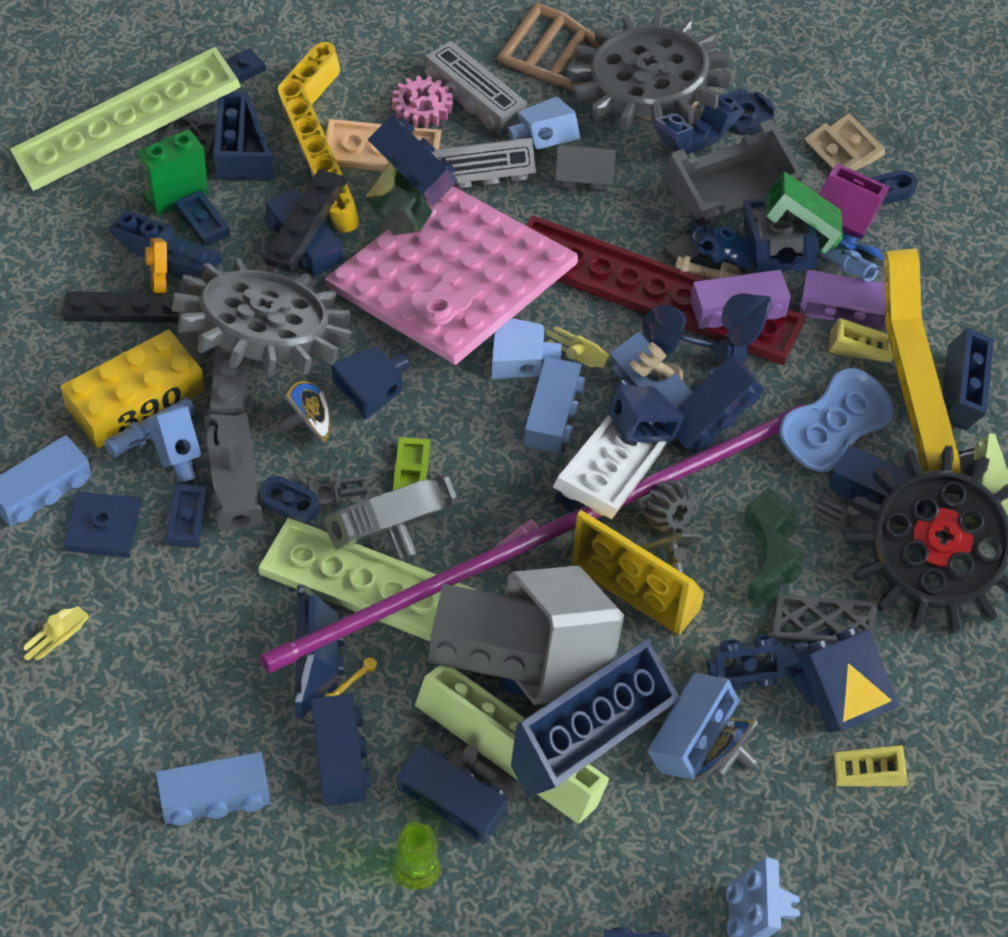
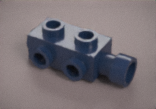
(744, 664)

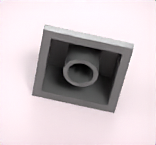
(585, 165)

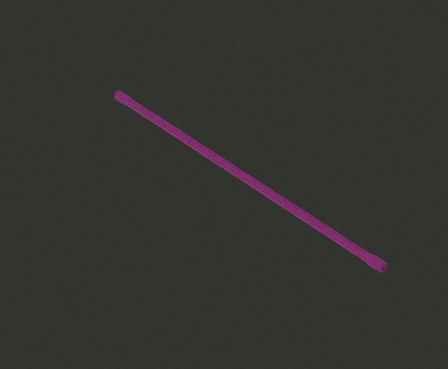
(291, 651)

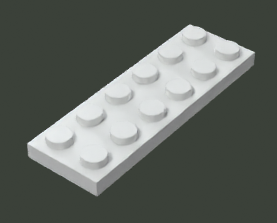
(607, 469)

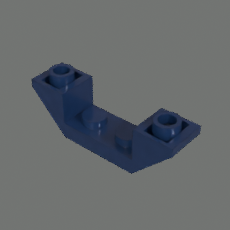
(704, 131)

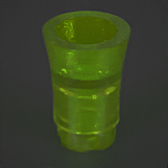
(416, 857)

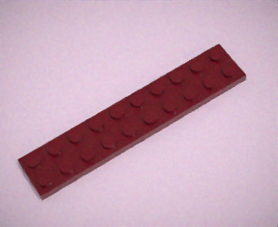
(647, 283)

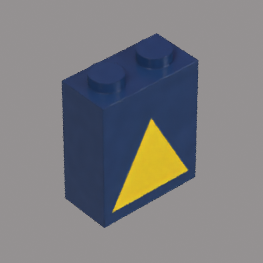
(848, 679)

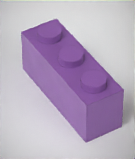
(711, 295)
(843, 297)

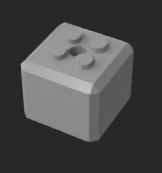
(581, 622)

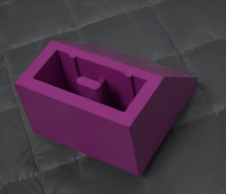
(856, 197)

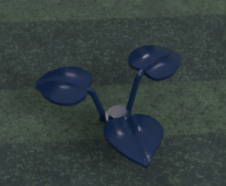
(741, 315)

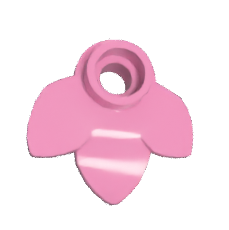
(441, 302)

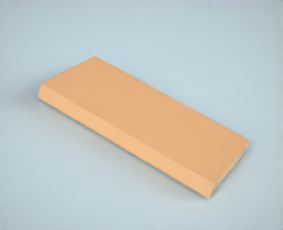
(353, 149)

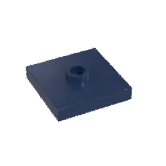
(102, 524)

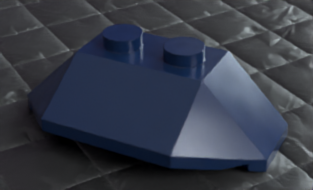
(317, 670)

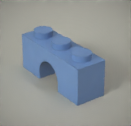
(672, 388)

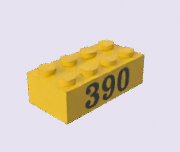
(132, 387)

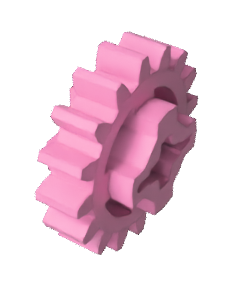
(422, 101)

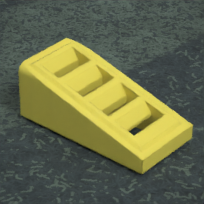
(842, 341)
(882, 755)

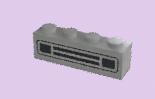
(475, 87)
(490, 161)

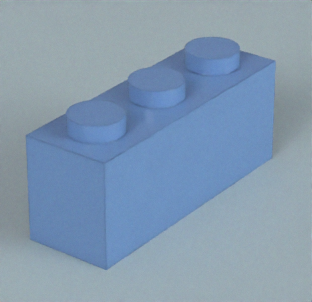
(554, 406)
(41, 480)
(693, 726)
(213, 789)

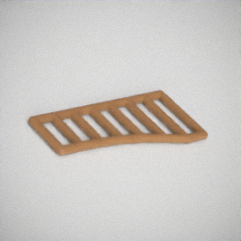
(529, 66)

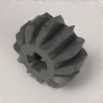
(670, 507)

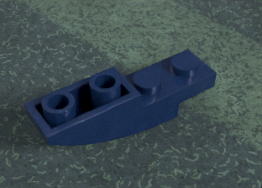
(182, 255)

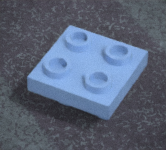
(758, 902)

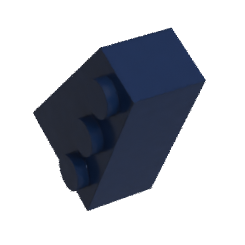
(239, 141)
(414, 158)

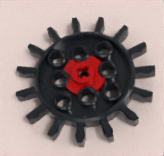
(907, 576)

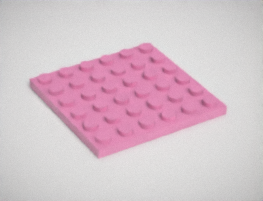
(470, 250)

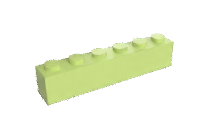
(491, 729)

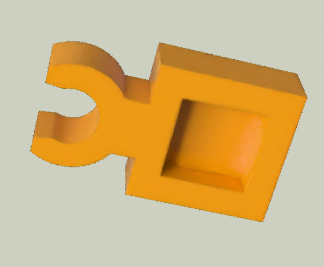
(157, 259)

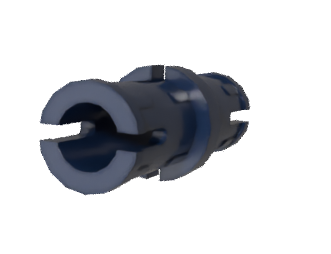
(702, 237)

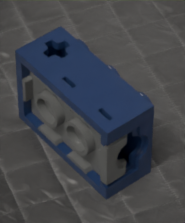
(780, 245)

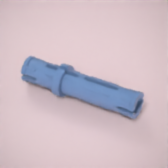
(850, 262)
(138, 432)

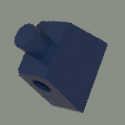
(369, 379)
(643, 414)

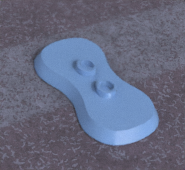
(846, 410)

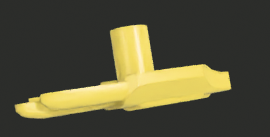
(580, 348)
(56, 630)

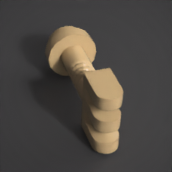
(725, 269)
(654, 363)

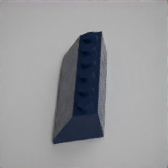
(590, 719)

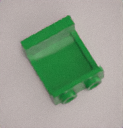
(173, 171)
(807, 205)

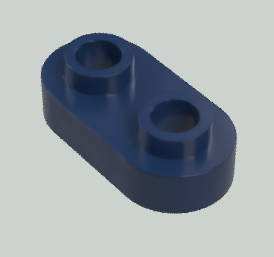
(895, 180)
(292, 499)

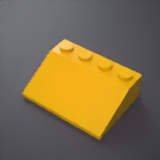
(635, 574)

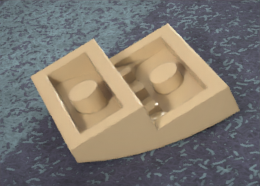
(845, 144)

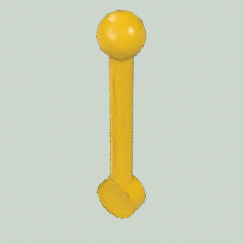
(369, 665)

